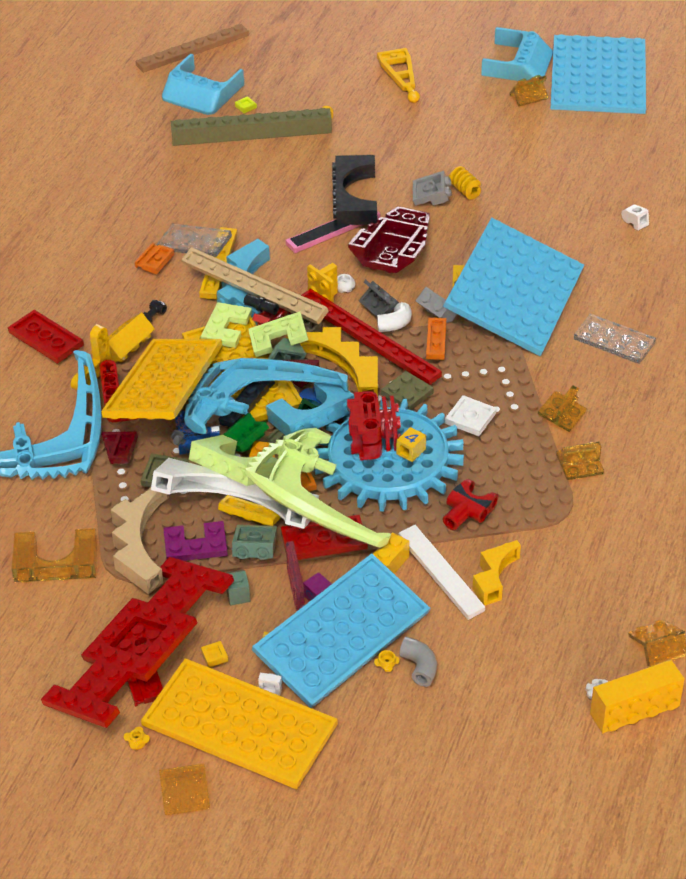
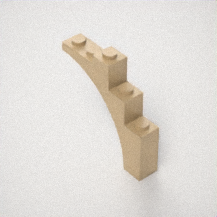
(132, 558)

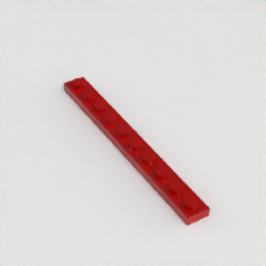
(376, 340)

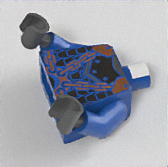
(184, 436)

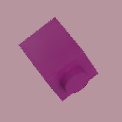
(315, 585)

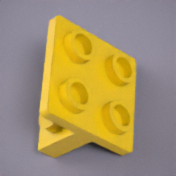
(323, 280)

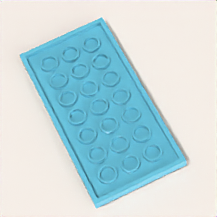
(340, 630)

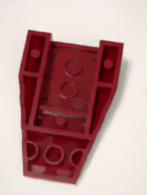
(392, 241)

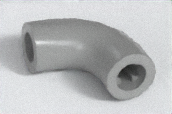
(423, 657)

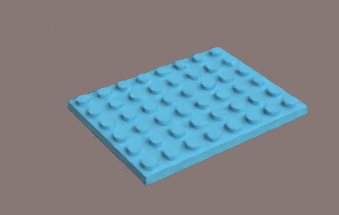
(599, 74)
(514, 286)

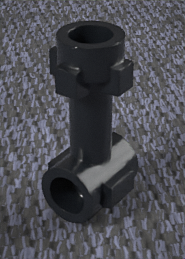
(155, 307)

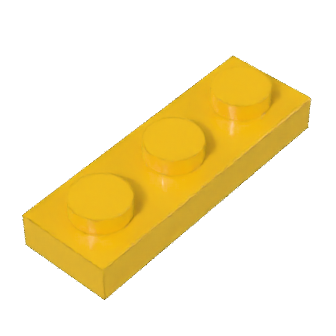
(248, 510)

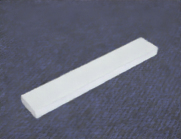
(442, 573)

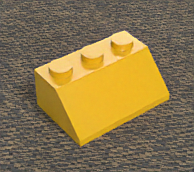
(128, 336)

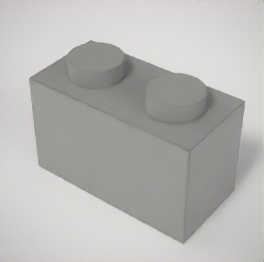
(434, 304)

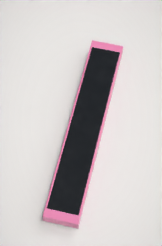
(318, 235)

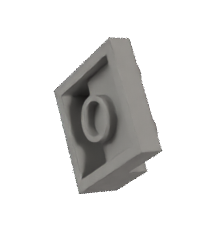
(432, 188)

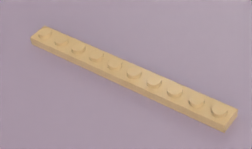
(255, 285)

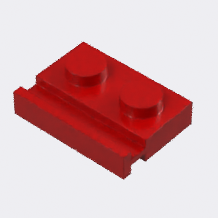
(144, 691)

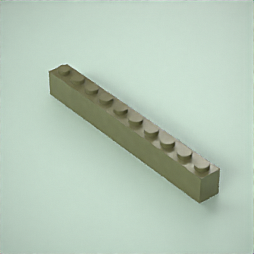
(251, 126)

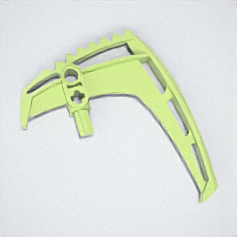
(284, 485)

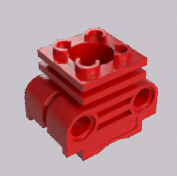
(371, 425)

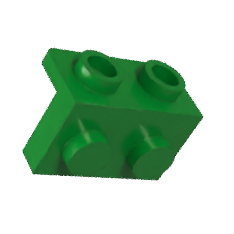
(246, 432)

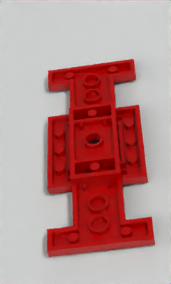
(160, 626)

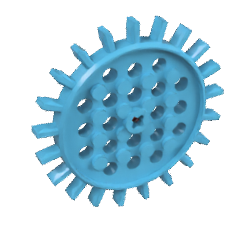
(390, 474)

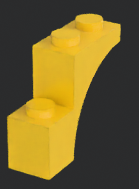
(493, 562)

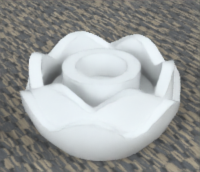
(345, 283)

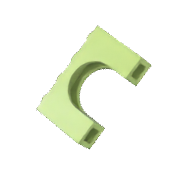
(219, 455)

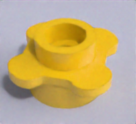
(384, 656)
(136, 743)

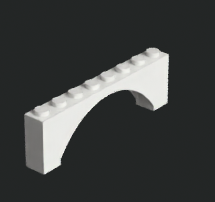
(182, 476)

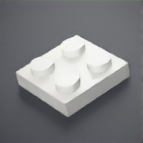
(470, 415)

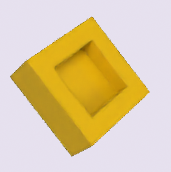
(214, 654)

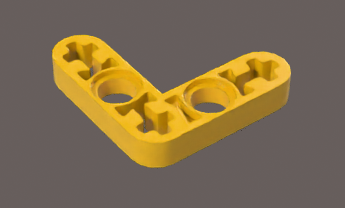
(100, 352)

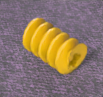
(465, 182)

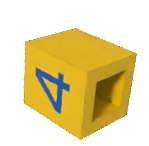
(411, 444)

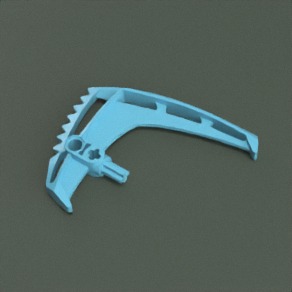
(239, 373)
(66, 447)

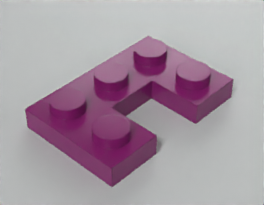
(211, 546)

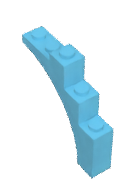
(248, 259)

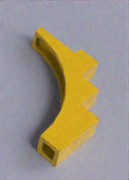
(346, 355)

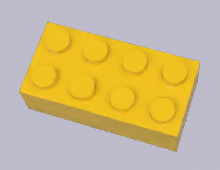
(637, 696)

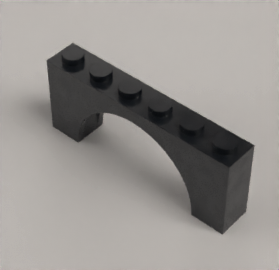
(348, 208)

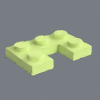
(221, 316)
(264, 333)

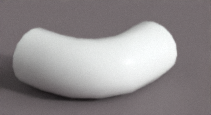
(396, 320)

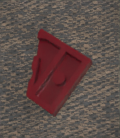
(119, 445)

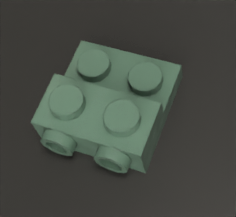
(254, 541)

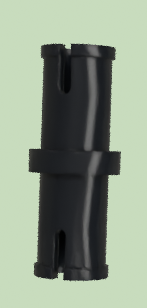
(261, 304)

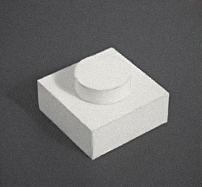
(270, 682)

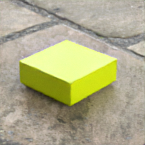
(245, 105)

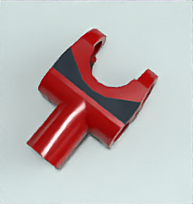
(467, 505)

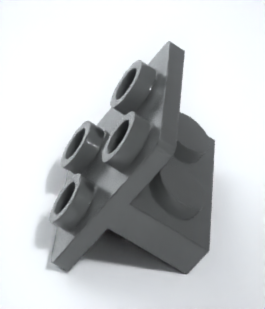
(377, 300)

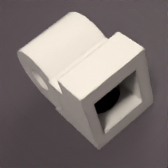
(637, 216)

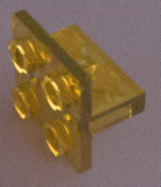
(530, 90)
(563, 409)
(581, 460)

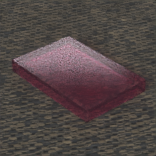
(294, 576)

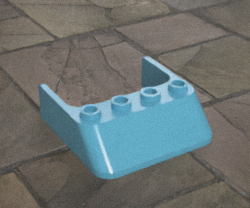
(531, 58)
(198, 92)

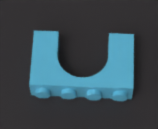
(289, 419)

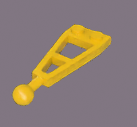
(400, 56)

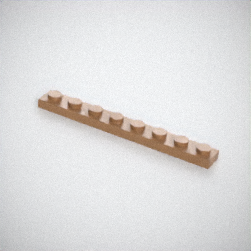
(193, 47)

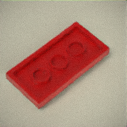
(45, 336)
(320, 541)

